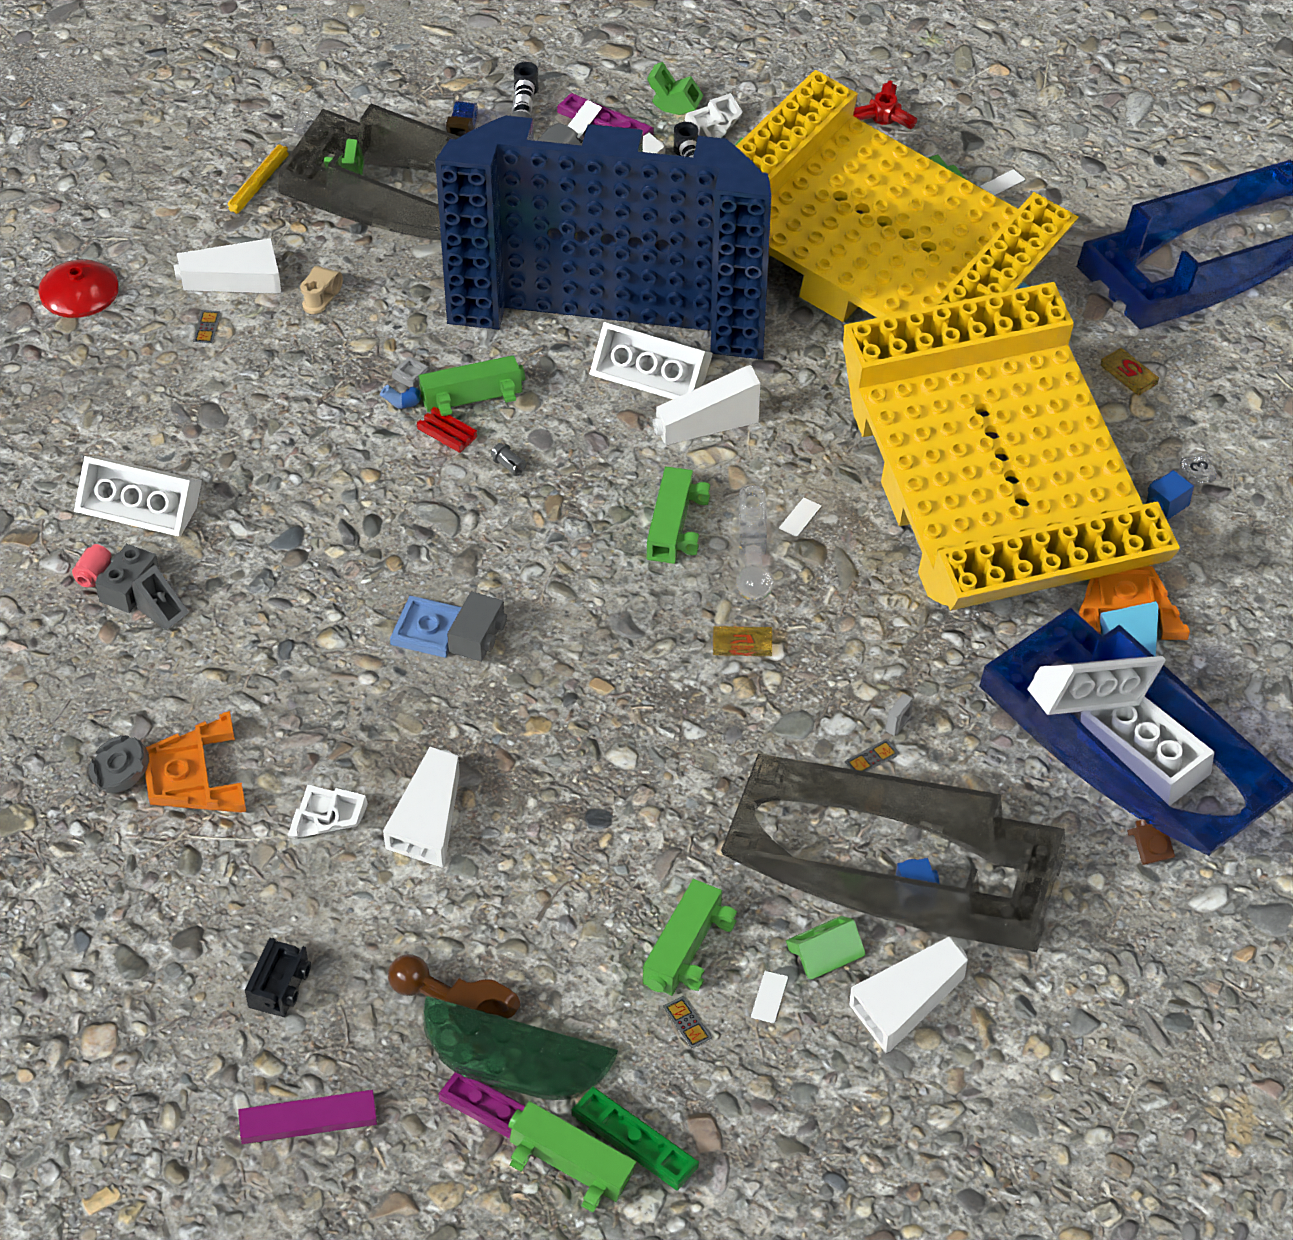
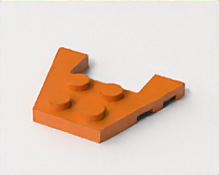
(1128, 590)
(179, 772)

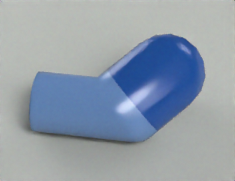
(401, 400)

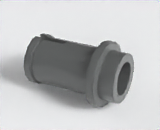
(502, 454)

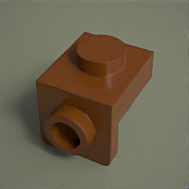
(1151, 843)

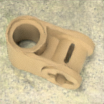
(320, 289)

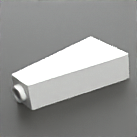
(230, 268)
(711, 408)
(425, 812)
(908, 991)

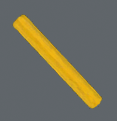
(258, 178)

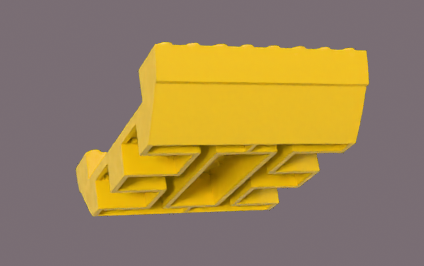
(921, 229)
(1005, 353)

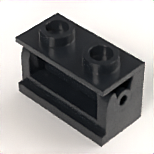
(277, 978)

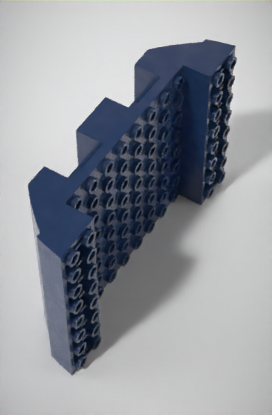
(605, 232)

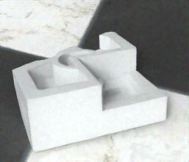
(716, 117)
(327, 811)

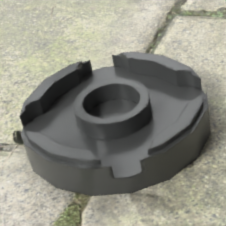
(119, 764)

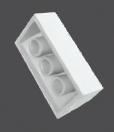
(649, 362)
(136, 495)
(1094, 684)

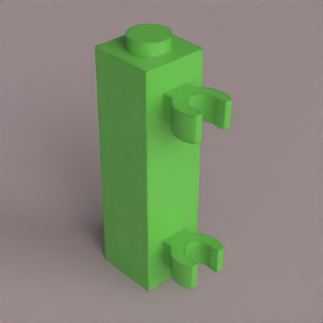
(471, 384)
(670, 514)
(682, 937)
(570, 1151)

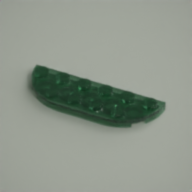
(513, 1052)

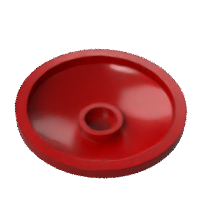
(78, 288)

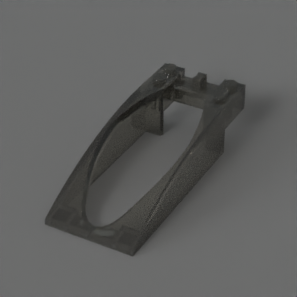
(384, 141)
(950, 812)

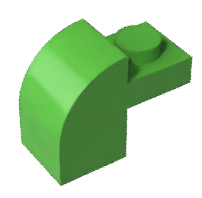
(671, 95)

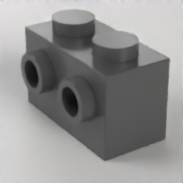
(115, 583)
(476, 626)

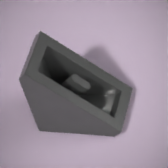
(157, 598)

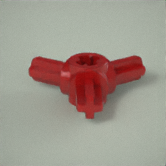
(886, 108)

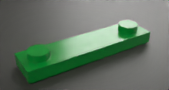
(635, 1138)

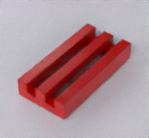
(450, 427)

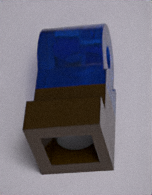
(462, 118)

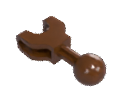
(410, 976)

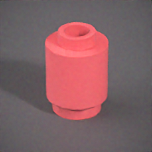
(91, 564)

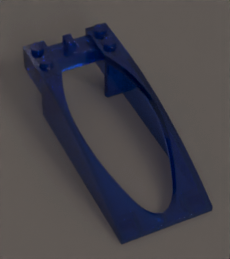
(1194, 283)
(1066, 738)

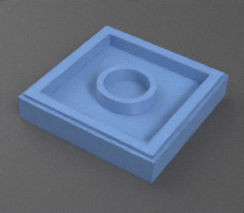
(424, 626)

